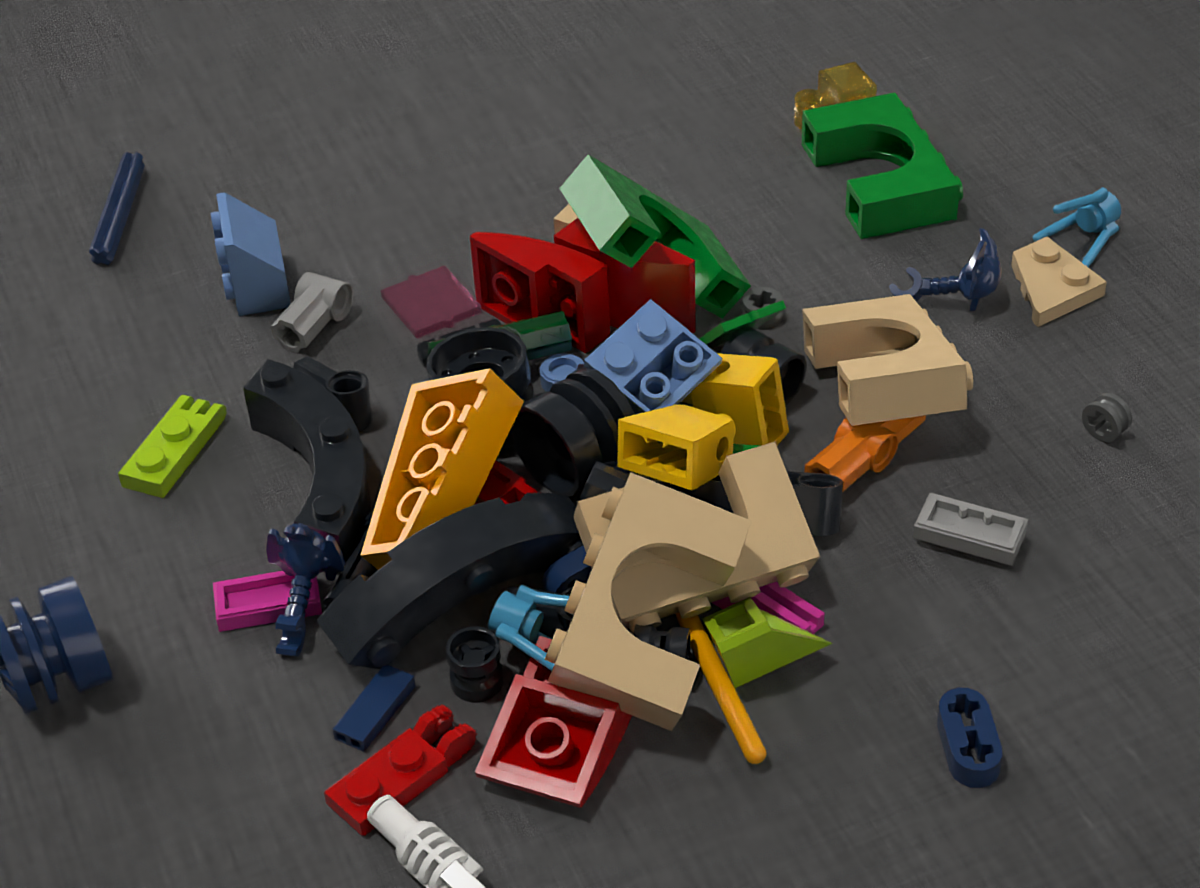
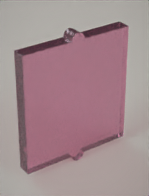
(430, 301)

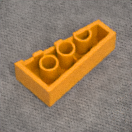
(440, 455)

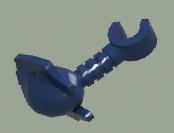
(975, 280)
(301, 555)

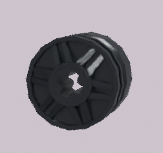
(481, 350)
(570, 430)

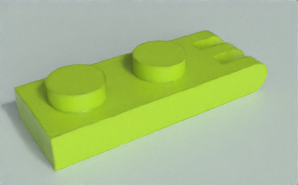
(172, 446)

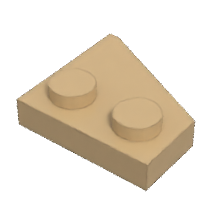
(1054, 280)

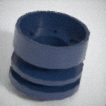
(51, 644)

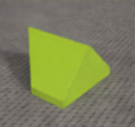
(757, 641)

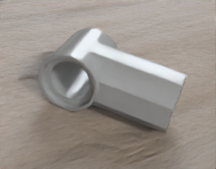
(314, 305)

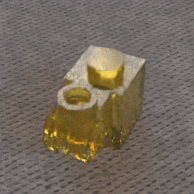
(835, 86)

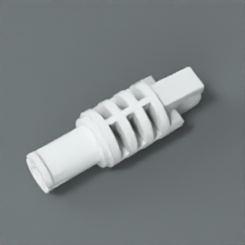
(424, 847)

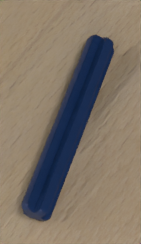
(117, 208)

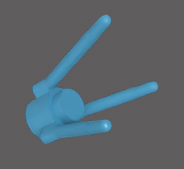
(1094, 214)
(519, 622)

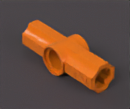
(862, 448)

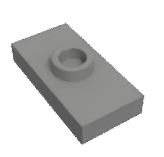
(970, 528)

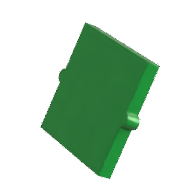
(753, 319)

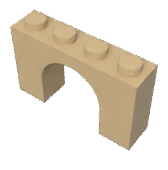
(887, 359)
(774, 550)
(597, 651)

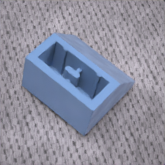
(252, 254)
(653, 359)

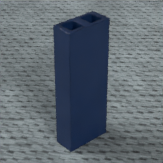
(374, 708)

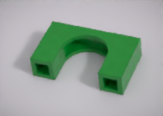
(883, 129)
(629, 219)

